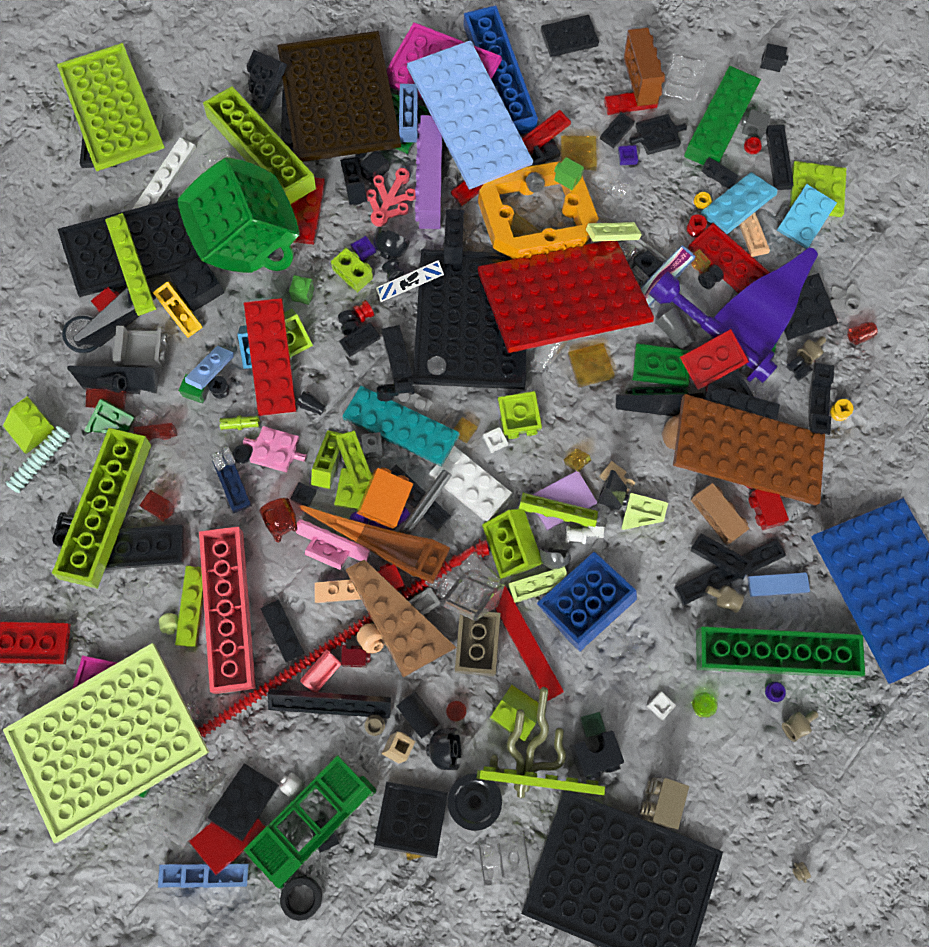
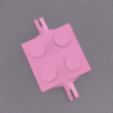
(274, 449)

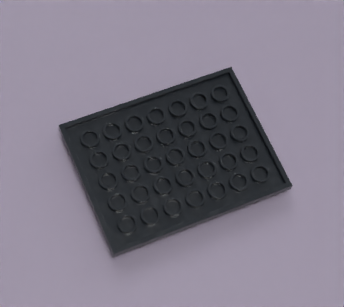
(456, 314)
(620, 878)

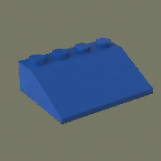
(587, 601)

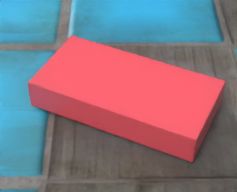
(320, 671)

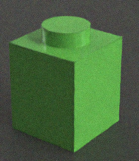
(568, 173)
(301, 289)

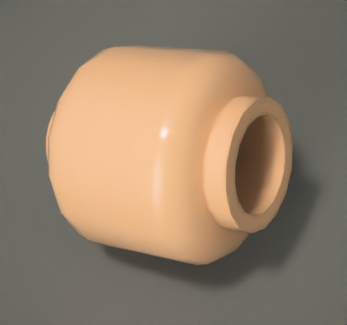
(370, 638)

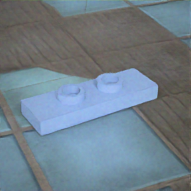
(209, 367)

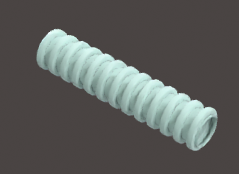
(38, 459)

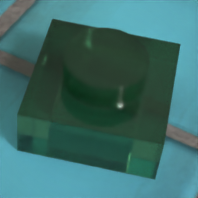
(592, 724)

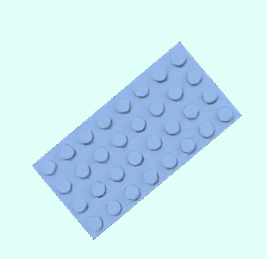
(469, 114)

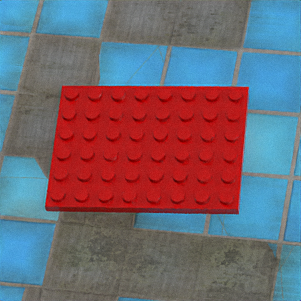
(564, 295)

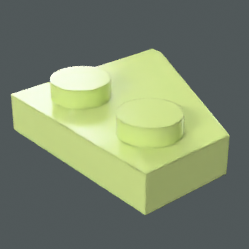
(643, 511)

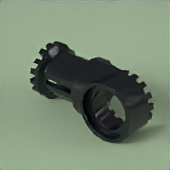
(394, 389)

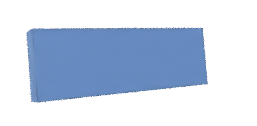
(778, 584)

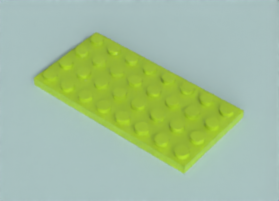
(110, 107)

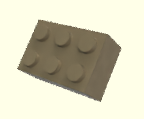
(477, 645)
(664, 802)

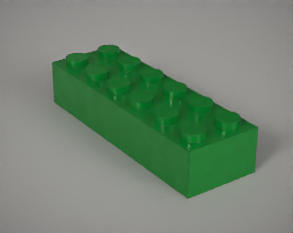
(722, 116)

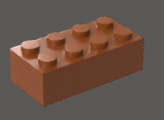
(643, 66)

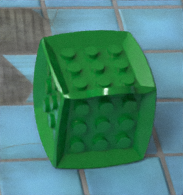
(239, 217)

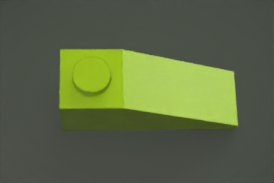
(326, 461)

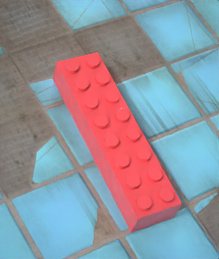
(226, 610)

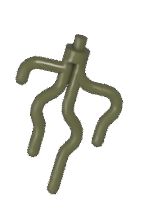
(529, 766)

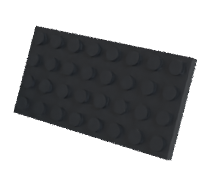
(157, 236)

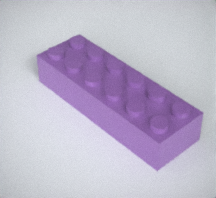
(428, 174)

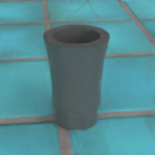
(675, 328)

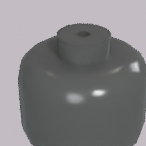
(535, 182)

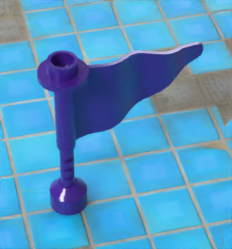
(754, 315)

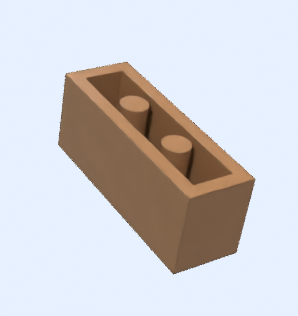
(720, 514)

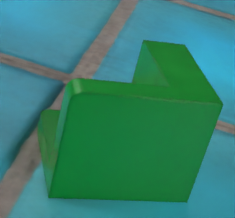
(191, 392)

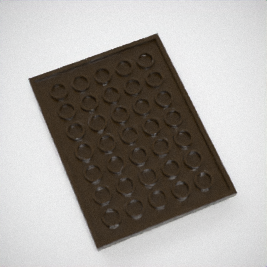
(338, 96)

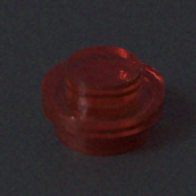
(456, 711)

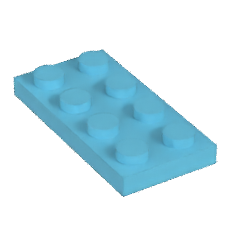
(739, 202)

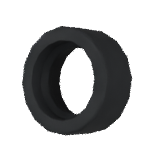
(284, 898)

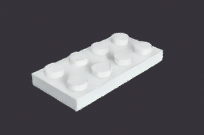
(472, 485)

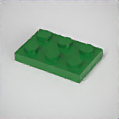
(659, 365)

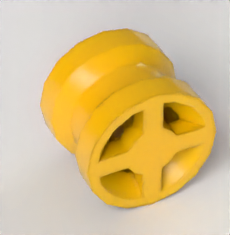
(837, 410)

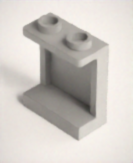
(140, 348)

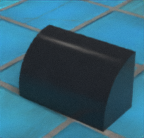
(418, 715)

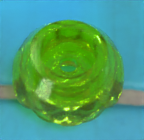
(700, 709)

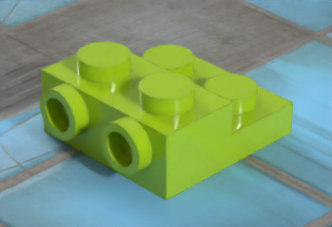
(519, 414)

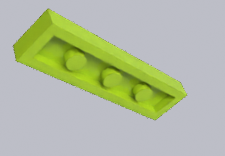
(560, 510)
(190, 608)

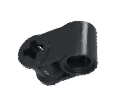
(62, 527)

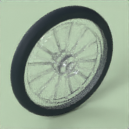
(71, 328)

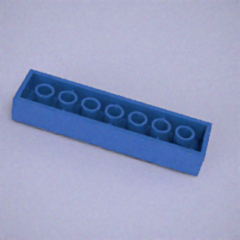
(488, 32)

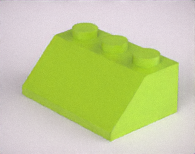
(512, 543)

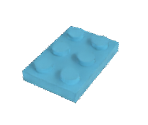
(806, 216)

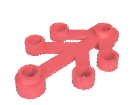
(389, 199)

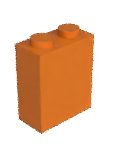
(385, 497)

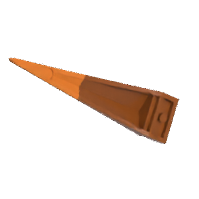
(410, 553)

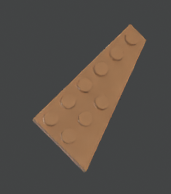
(403, 628)

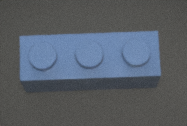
(408, 113)

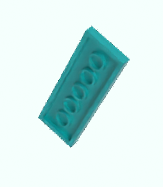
(401, 426)

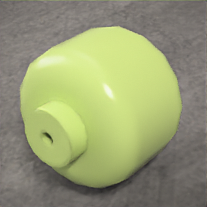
(168, 623)

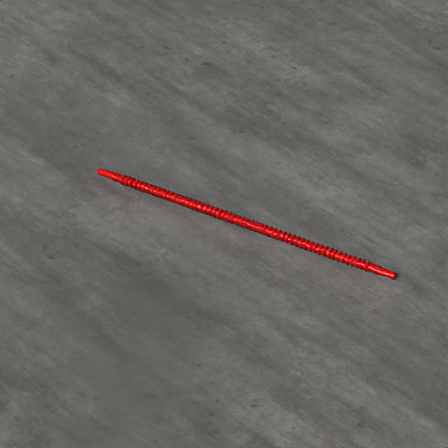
(278, 680)

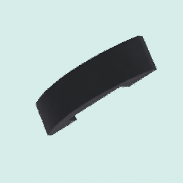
(820, 398)

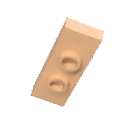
(754, 236)
(335, 591)

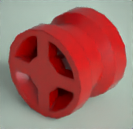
(695, 230)
(363, 311)

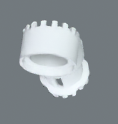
(580, 535)

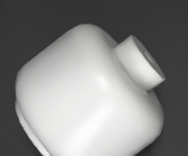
(290, 784)

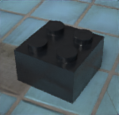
(196, 284)

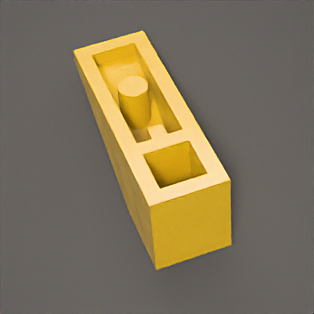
(178, 308)

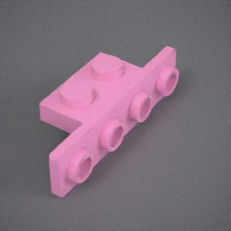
(330, 547)

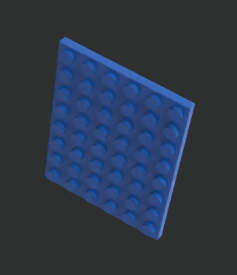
(884, 580)

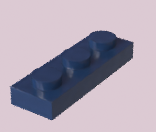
(233, 488)

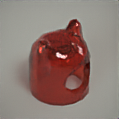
(280, 519)

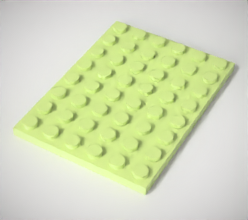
(104, 742)

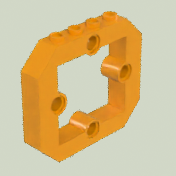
(499, 217)

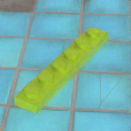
(130, 264)
(531, 779)

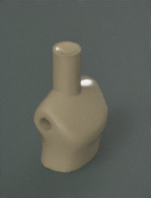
(811, 350)
(727, 597)
(799, 725)

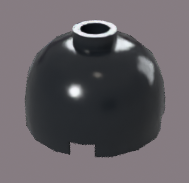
(389, 244)
(445, 749)

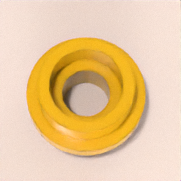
(704, 196)

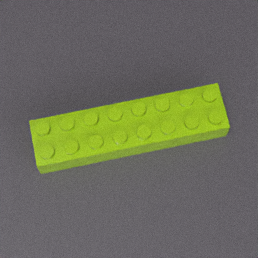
(258, 142)
(102, 508)

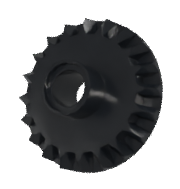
(474, 818)

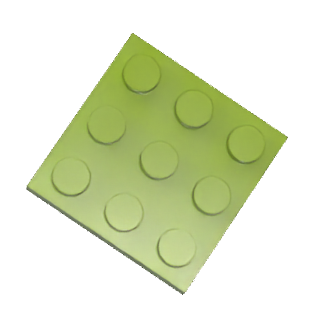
(823, 178)

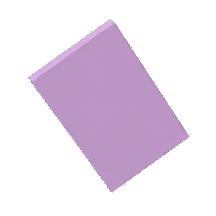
(568, 490)

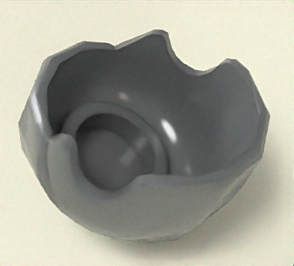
(555, 558)

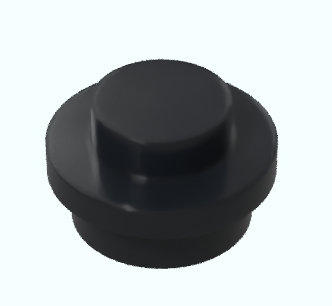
(242, 454)

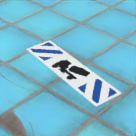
(409, 281)

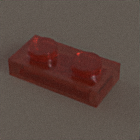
(161, 431)

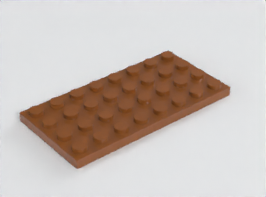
(749, 450)

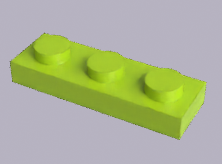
(354, 459)

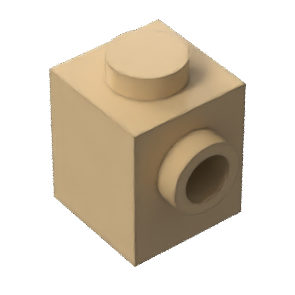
(398, 747)

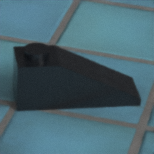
(353, 181)
(613, 492)

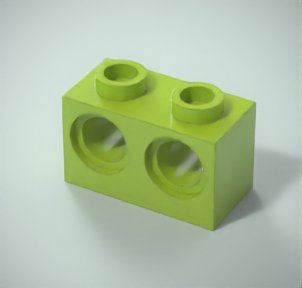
(349, 272)

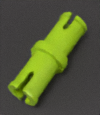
(239, 422)

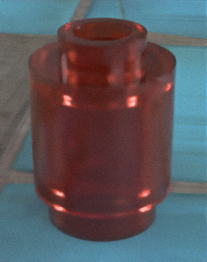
(862, 333)

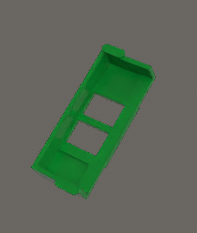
(272, 849)

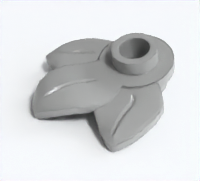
(843, 299)

